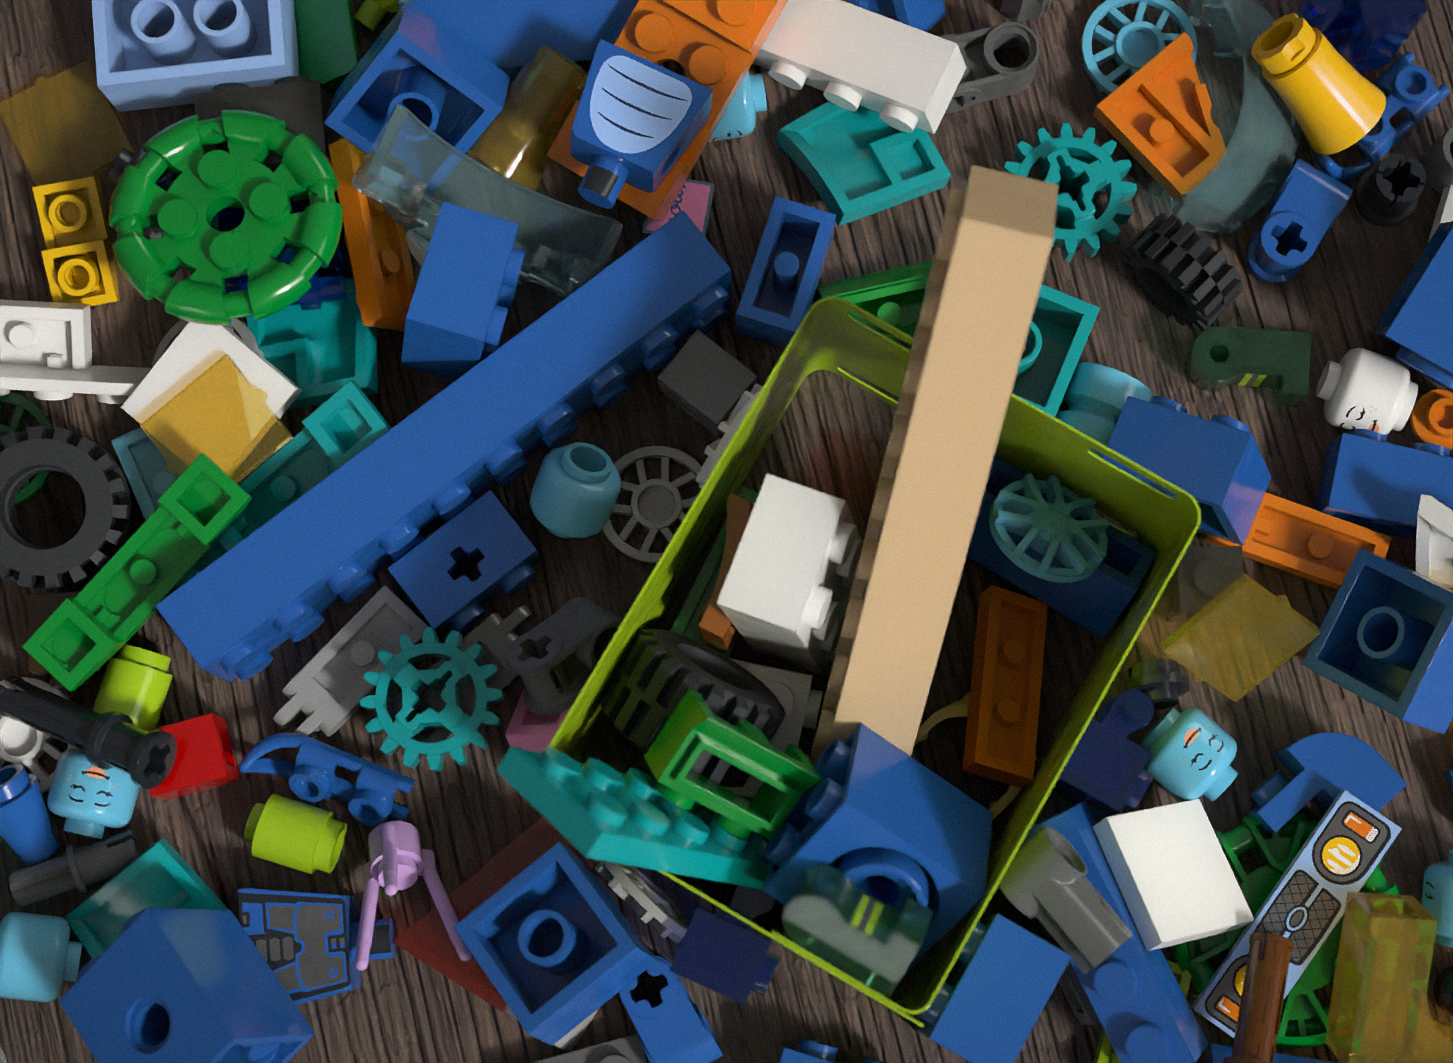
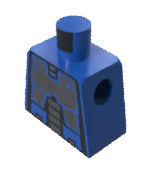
(310, 940)

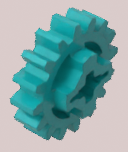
(1089, 179)
(410, 721)

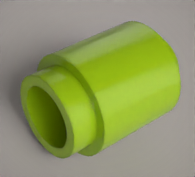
(135, 686)
(295, 834)

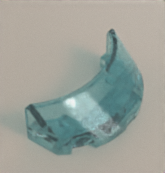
(1264, 135)
(418, 170)

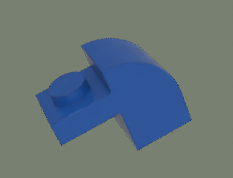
(1320, 770)

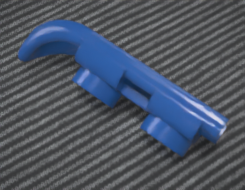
(1409, 89)
(314, 777)

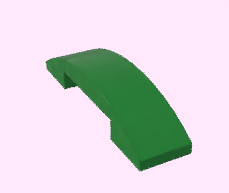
(140, 575)

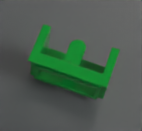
(743, 745)

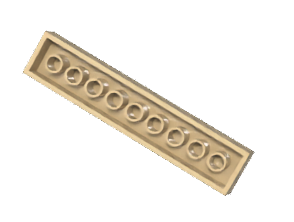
(939, 454)

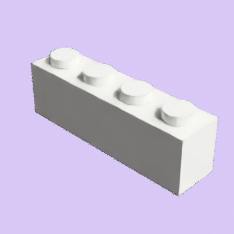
(864, 62)

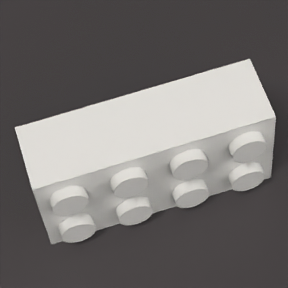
(793, 574)

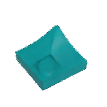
(861, 161)
(320, 348)
(151, 880)

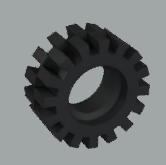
(1181, 272)

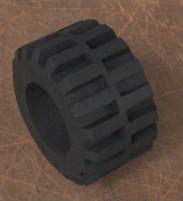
(106, 515)
(658, 675)

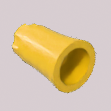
(1317, 85)

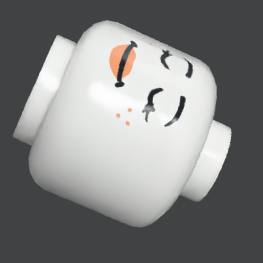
(1367, 392)

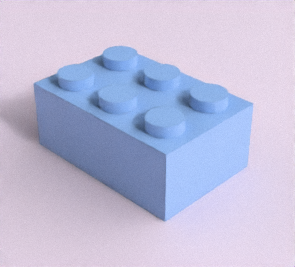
(175, 48)

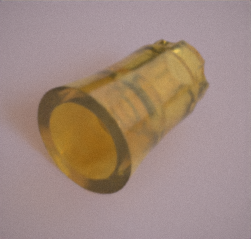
(532, 117)

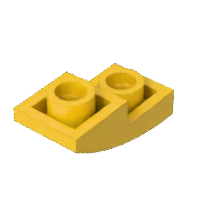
(77, 242)

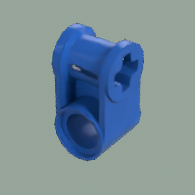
(1298, 219)
(672, 1027)

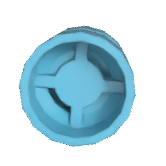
(1097, 398)

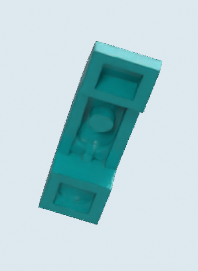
(328, 441)

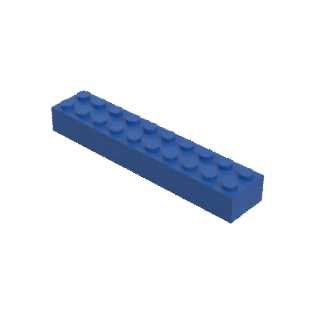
(451, 452)

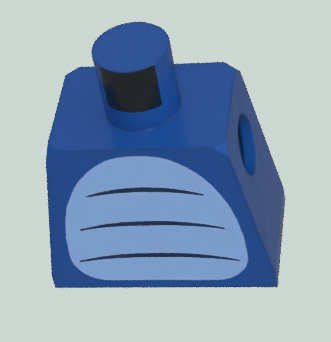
(633, 123)

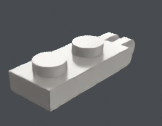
(333, 680)

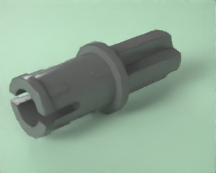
(75, 869)

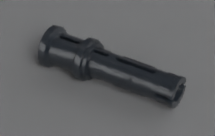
(105, 738)

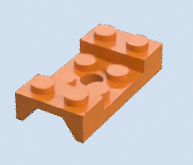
(716, 49)

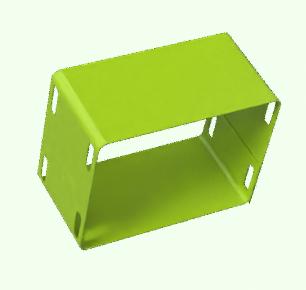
(1028, 442)

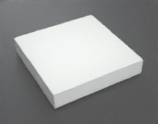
(193, 353)
(1173, 874)

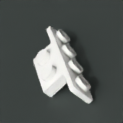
(50, 353)

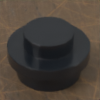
(1159, 680)

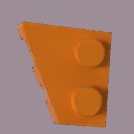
(1166, 119)

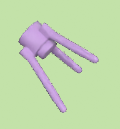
(395, 865)

